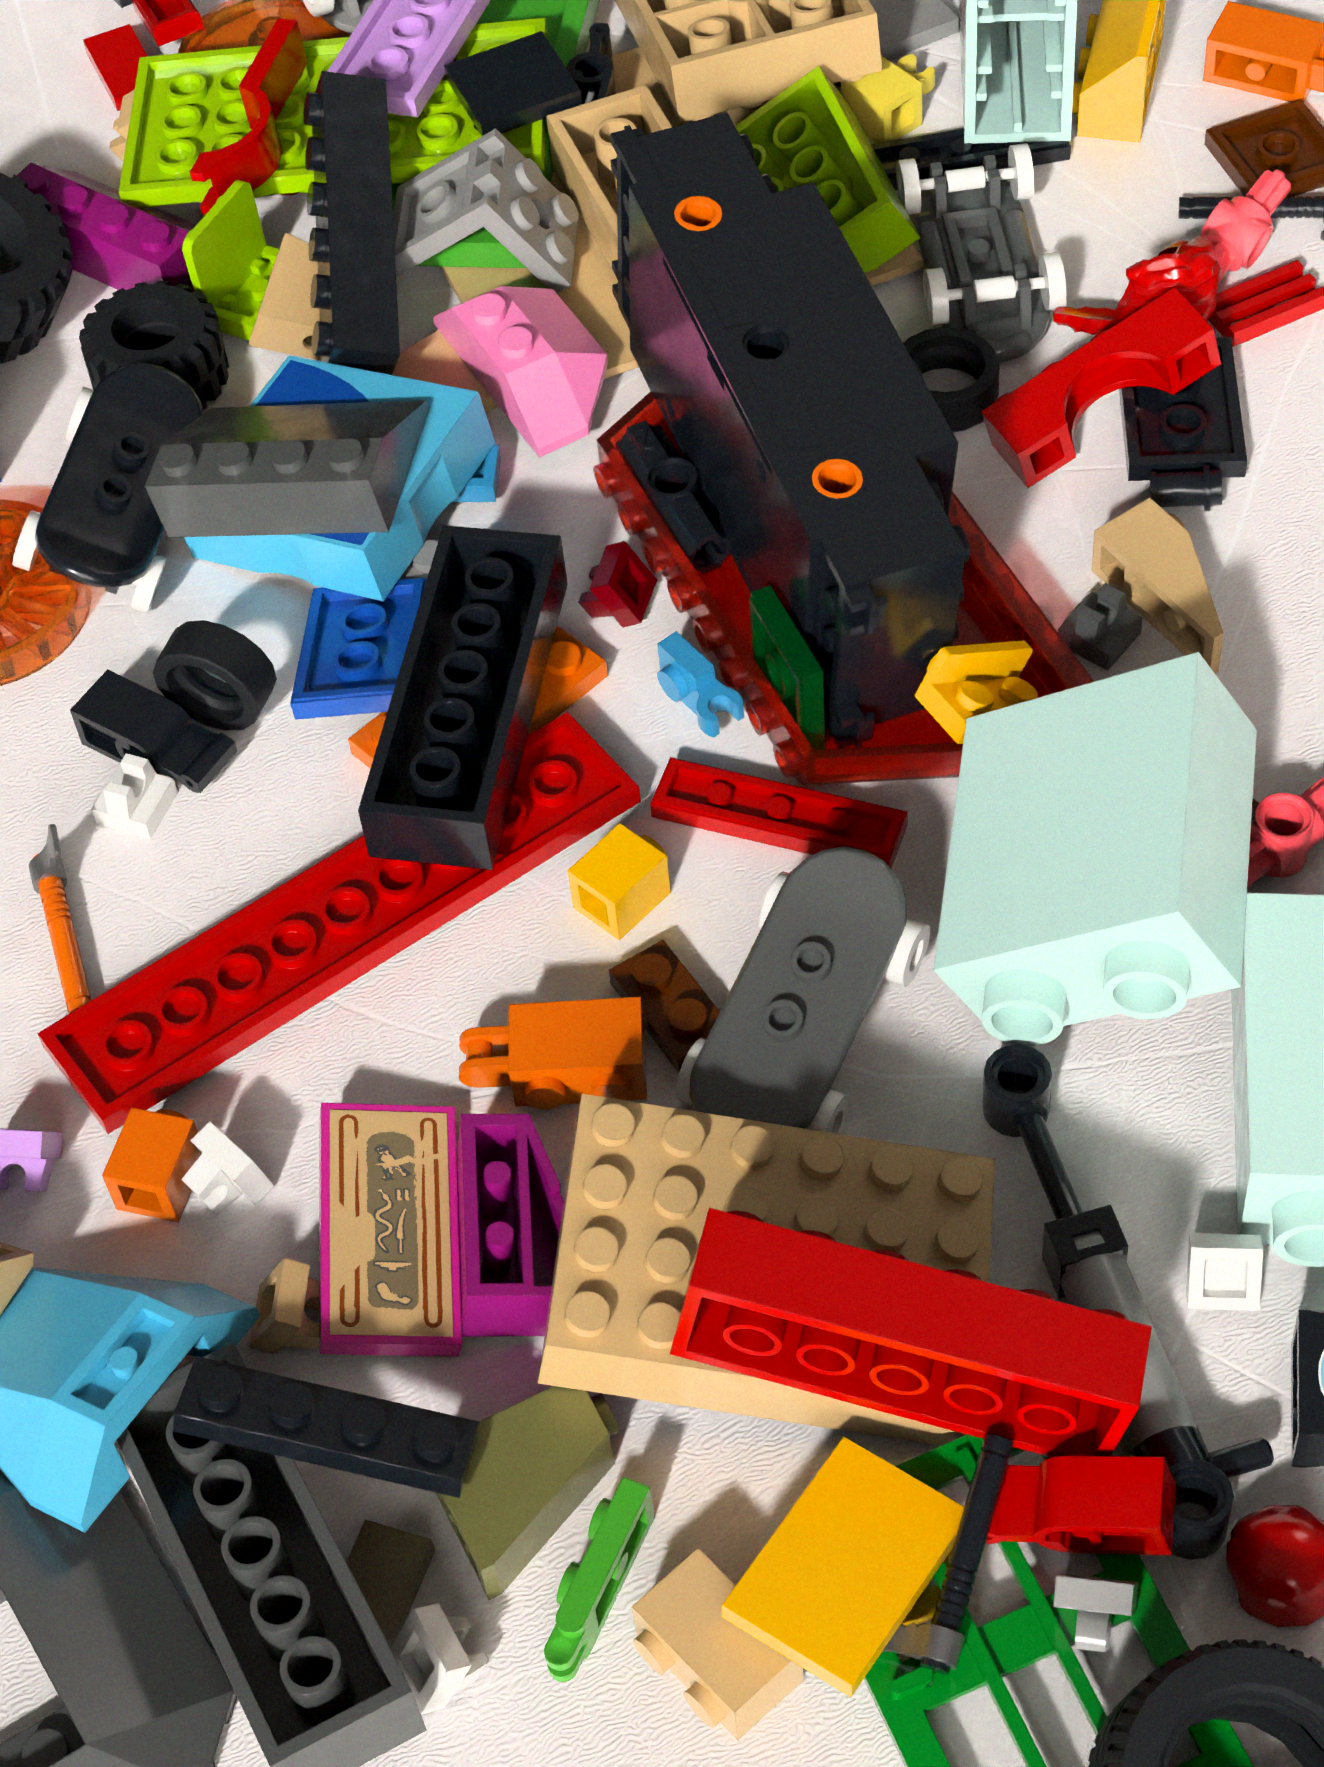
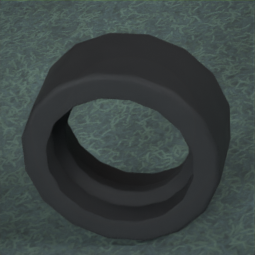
(959, 351)
(226, 654)

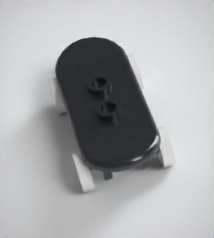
(98, 513)

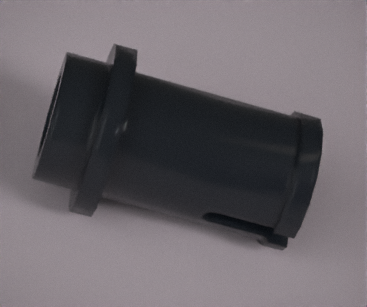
(1187, 488)

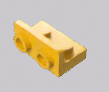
(974, 681)

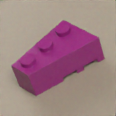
(506, 1225)

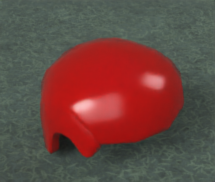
(1279, 1564)

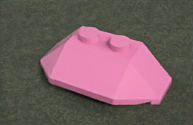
(530, 361)

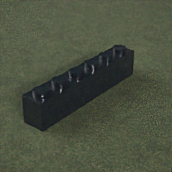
(353, 223)

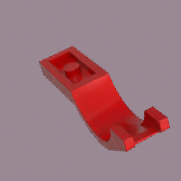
(263, 95)

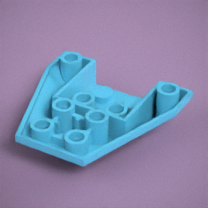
(81, 1366)

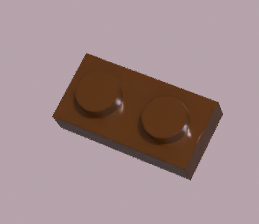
(671, 999)

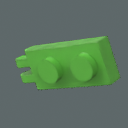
(593, 1586)

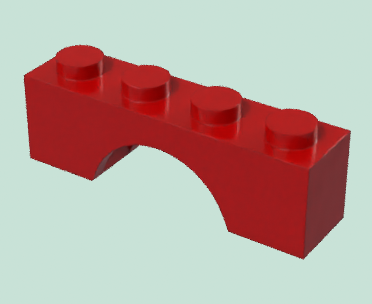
(1155, 347)

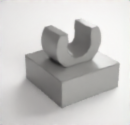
(1096, 1602)

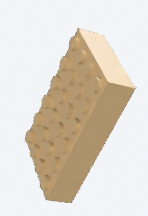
(749, 51)
(636, 1221)

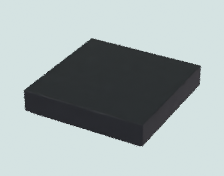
(513, 84)

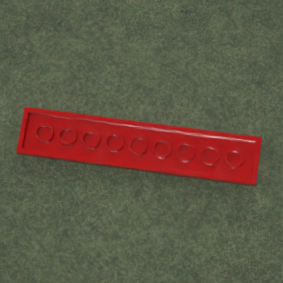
(317, 938)

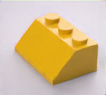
(1118, 69)

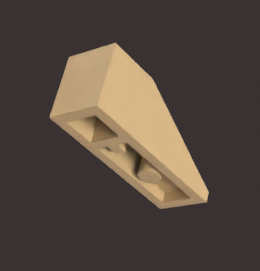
(1159, 570)

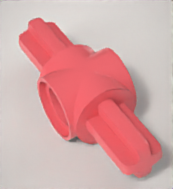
(1244, 224)
(1285, 832)

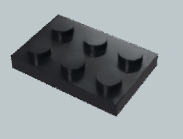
(1186, 428)

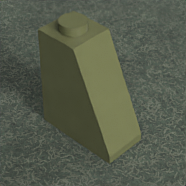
(528, 1478)

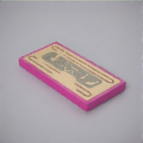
(388, 1231)

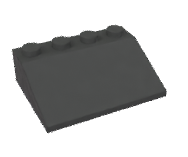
(287, 469)

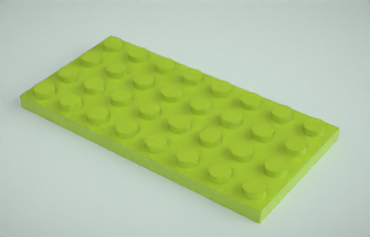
(195, 106)

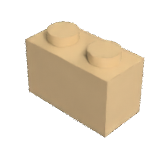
(725, 1669)

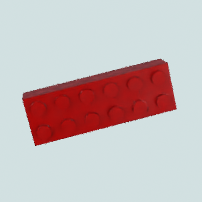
(910, 1338)

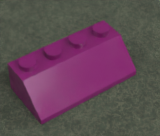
(109, 236)

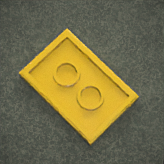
(845, 1566)

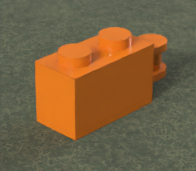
(1265, 53)
(561, 1052)

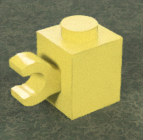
(890, 100)

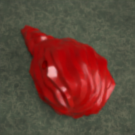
(1185, 265)

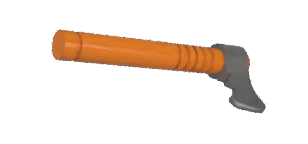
(49, 881)

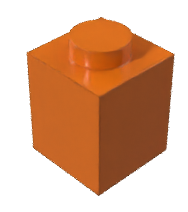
(150, 1163)

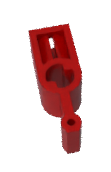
(1088, 1505)

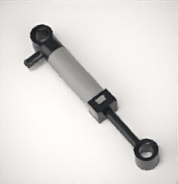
(1090, 1268)

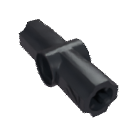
(675, 494)

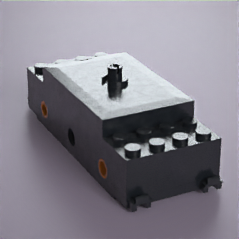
(793, 410)

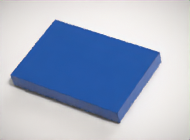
(353, 651)

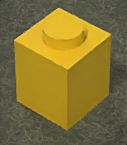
(620, 880)

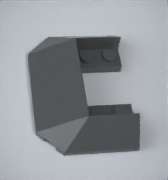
(113, 1643)

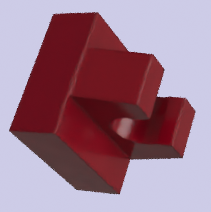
(619, 586)

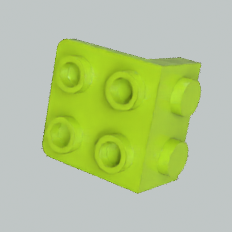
(231, 259)

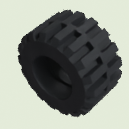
(158, 328)

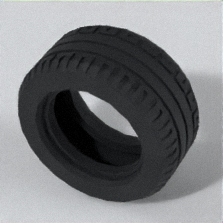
(1220, 1681)

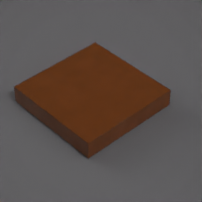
(1271, 140)

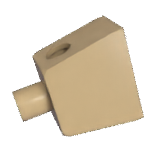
(286, 314)

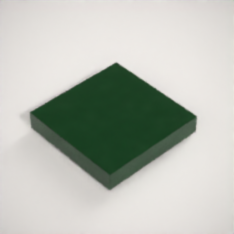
(788, 664)

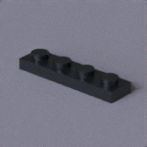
(326, 1426)

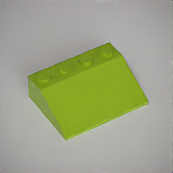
(816, 138)

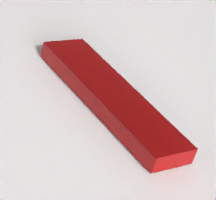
(775, 811)

